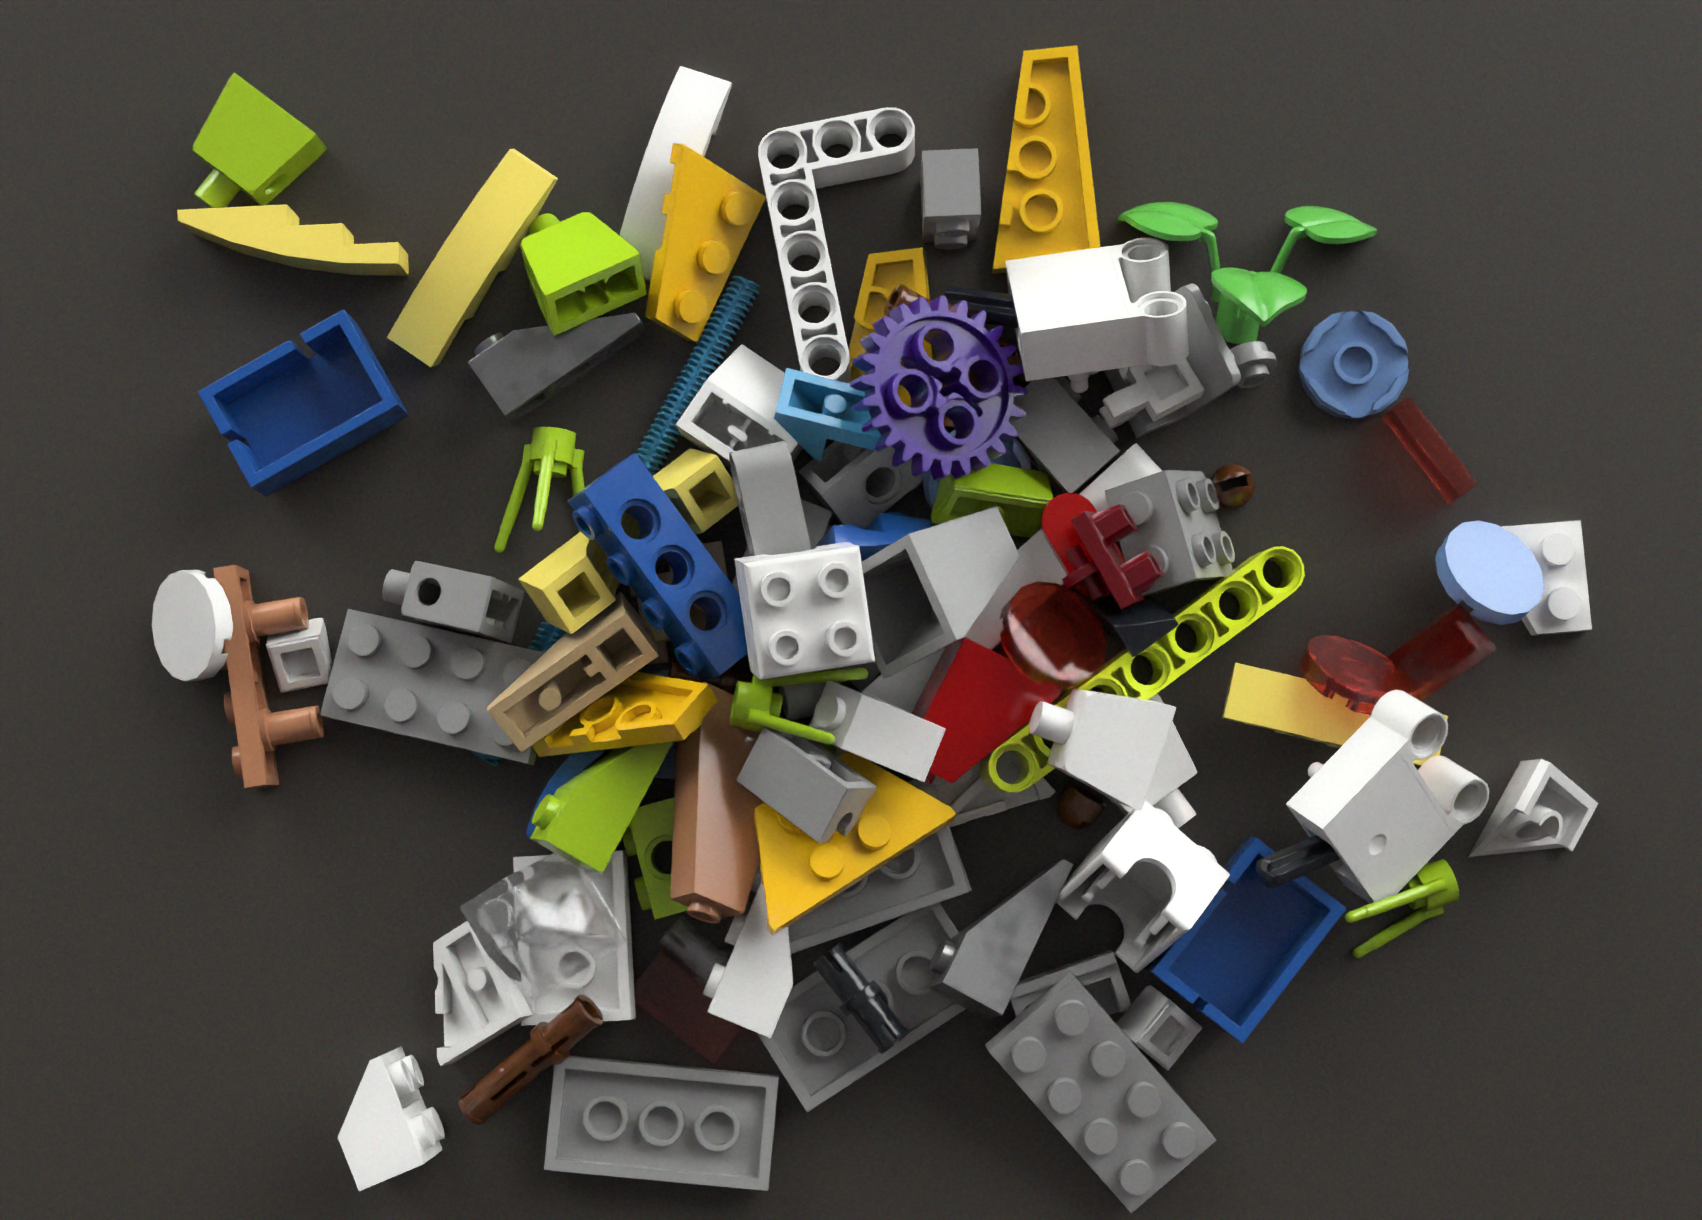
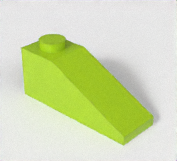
(596, 806)

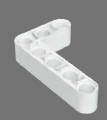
(806, 235)

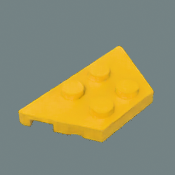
(806, 874)

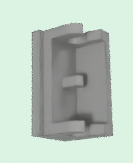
(805, 784)
(1096, 973)

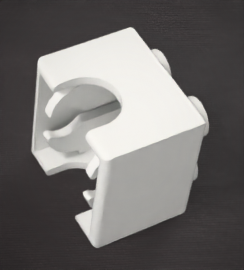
(804, 610)
(1149, 879)

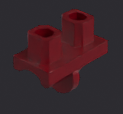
(1099, 534)

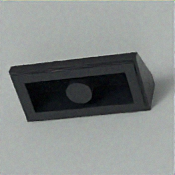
(1135, 626)

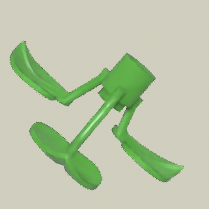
(1244, 295)

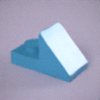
(820, 410)

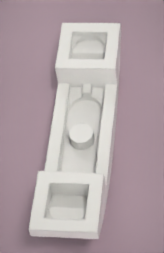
(686, 118)

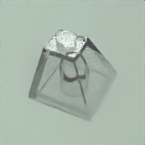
(544, 924)

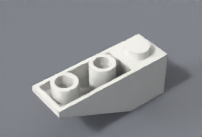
(758, 973)

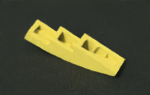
(276, 236)
(472, 257)
(1291, 707)

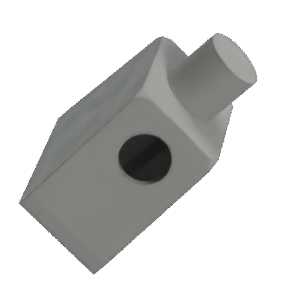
(455, 600)

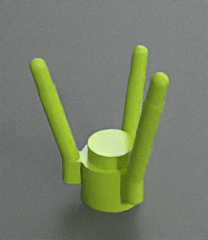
(551, 455)
(757, 707)
(1428, 890)

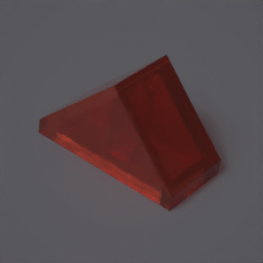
(1441, 651)

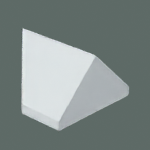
(1536, 812)

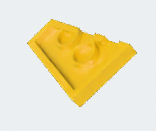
(633, 713)

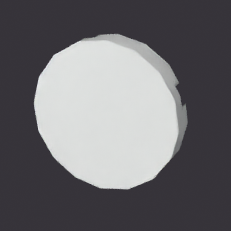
(191, 625)

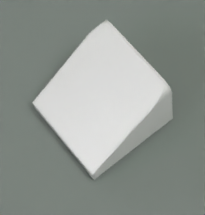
(301, 657)
(1158, 1027)

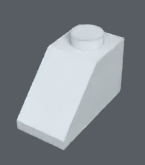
(877, 730)

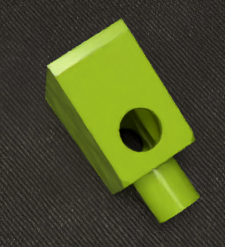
(251, 147)
(579, 269)

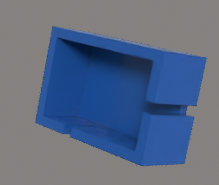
(302, 408)
(1247, 943)

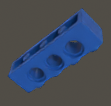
(666, 536)

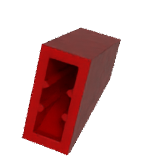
(978, 702)

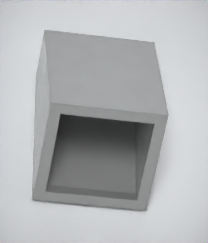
(934, 586)

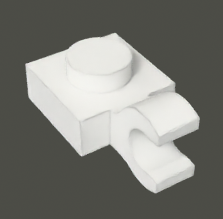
(1155, 389)

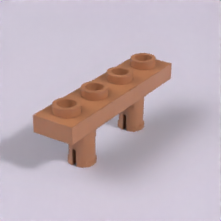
(247, 702)

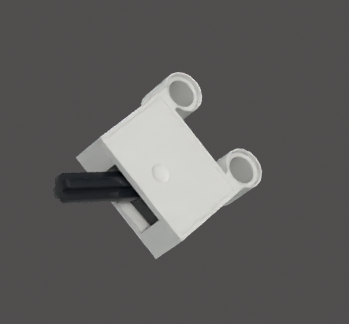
(1088, 310)
(1373, 808)

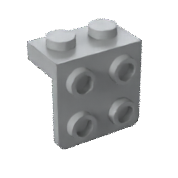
(1207, 357)
(1177, 525)

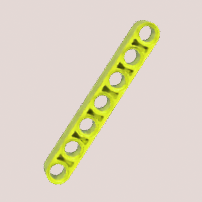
(1166, 657)

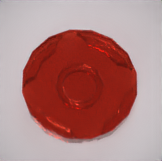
(1052, 635)
(1351, 670)

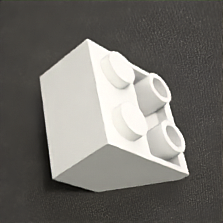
(737, 408)
(388, 1122)

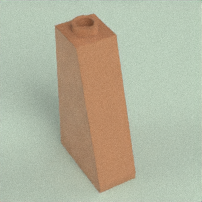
(714, 818)

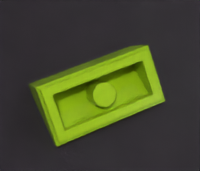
(1015, 491)

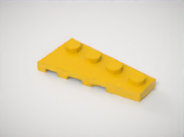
(1049, 172)

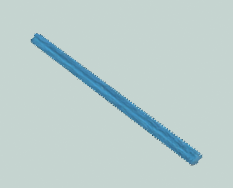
(682, 395)

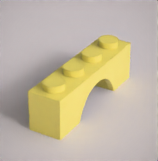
(575, 578)

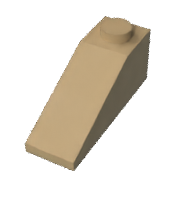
(574, 673)

